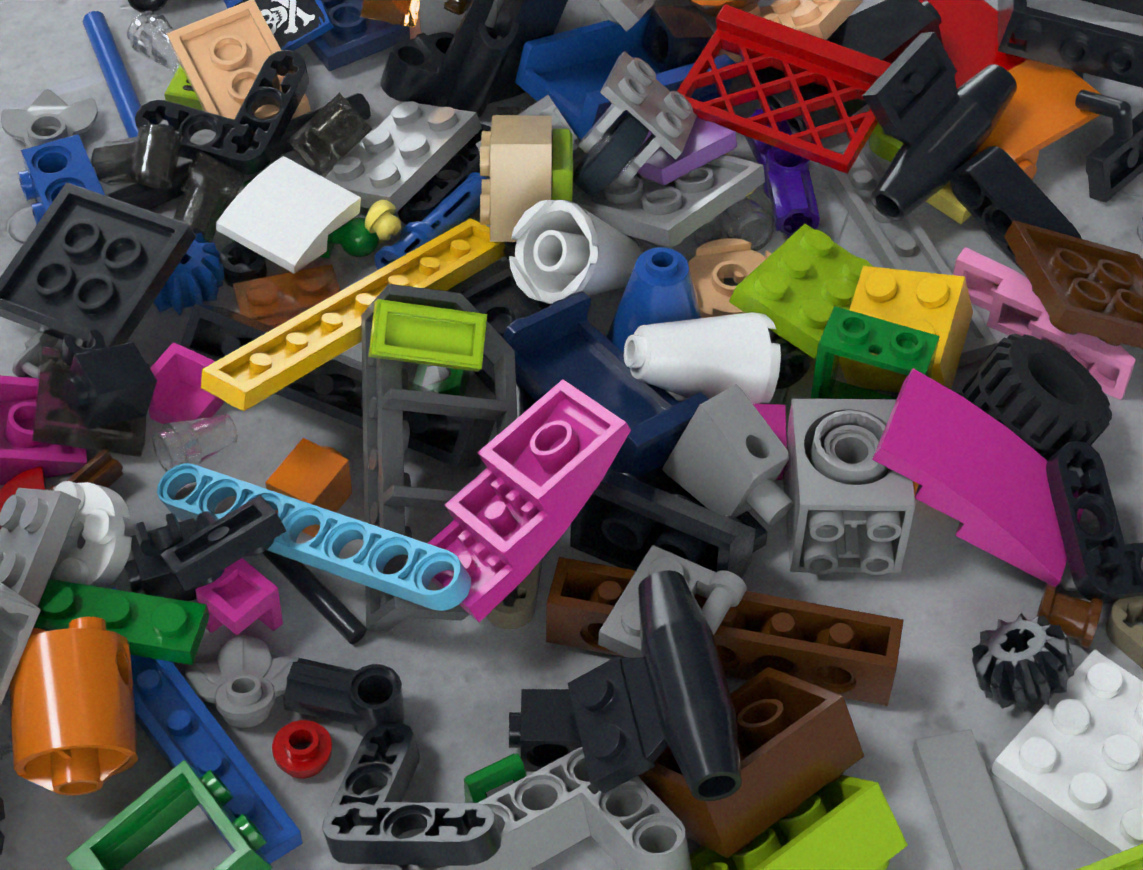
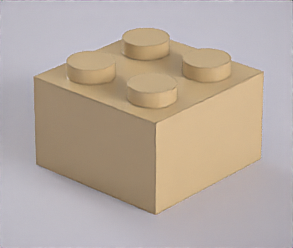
(519, 168)

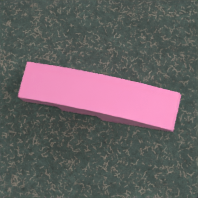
(1021, 312)

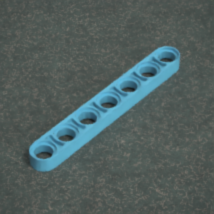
(334, 533)

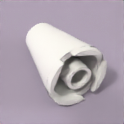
(569, 252)
(707, 356)

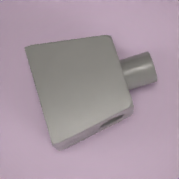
(731, 459)

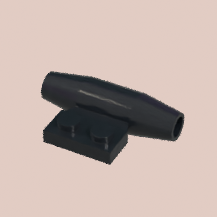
(933, 120)
(664, 699)

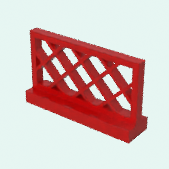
(803, 61)

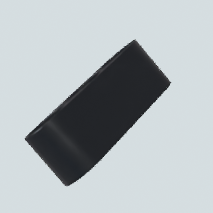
(999, 192)

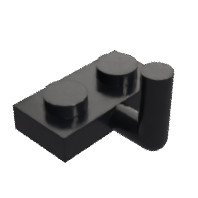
(1119, 157)
(223, 542)

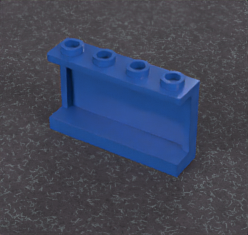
(578, 62)

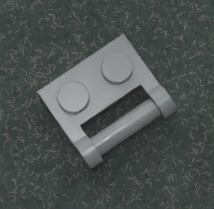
(622, 627)

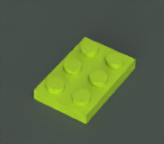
(801, 286)

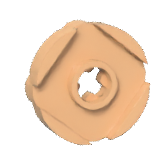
(713, 264)

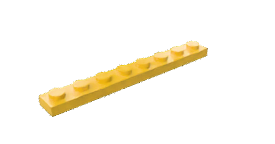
(335, 323)

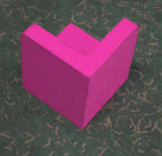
(179, 389)
(240, 599)

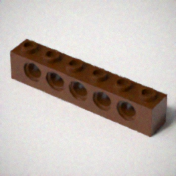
(811, 641)

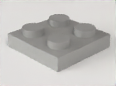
(32, 538)

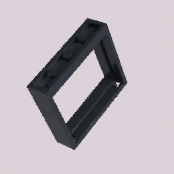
(1073, 42)

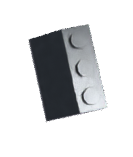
(631, 516)

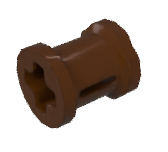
(1074, 615)

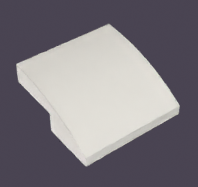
(288, 214)

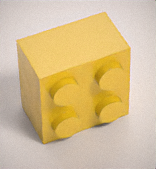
(918, 301)

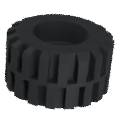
(1039, 394)

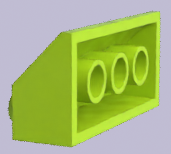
(834, 829)

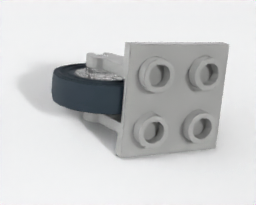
(651, 107)

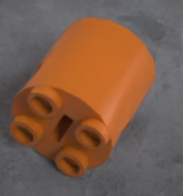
(73, 708)

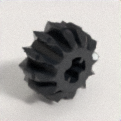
(1023, 661)

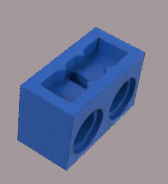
(50, 168)

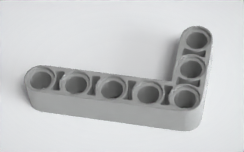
(562, 808)

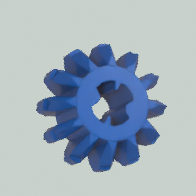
(194, 278)

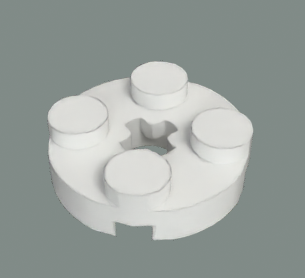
(105, 545)

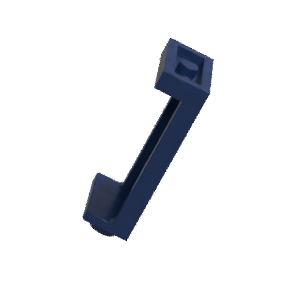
(565, 346)

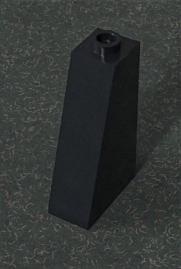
(875, 31)

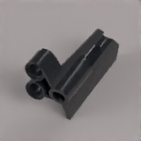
(474, 63)

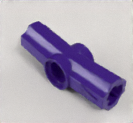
(786, 184)

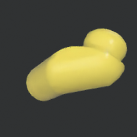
(382, 221)

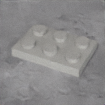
(404, 152)

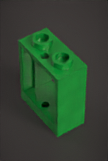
(857, 335)
(160, 810)

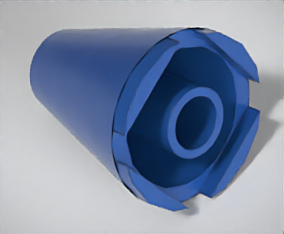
(655, 293)

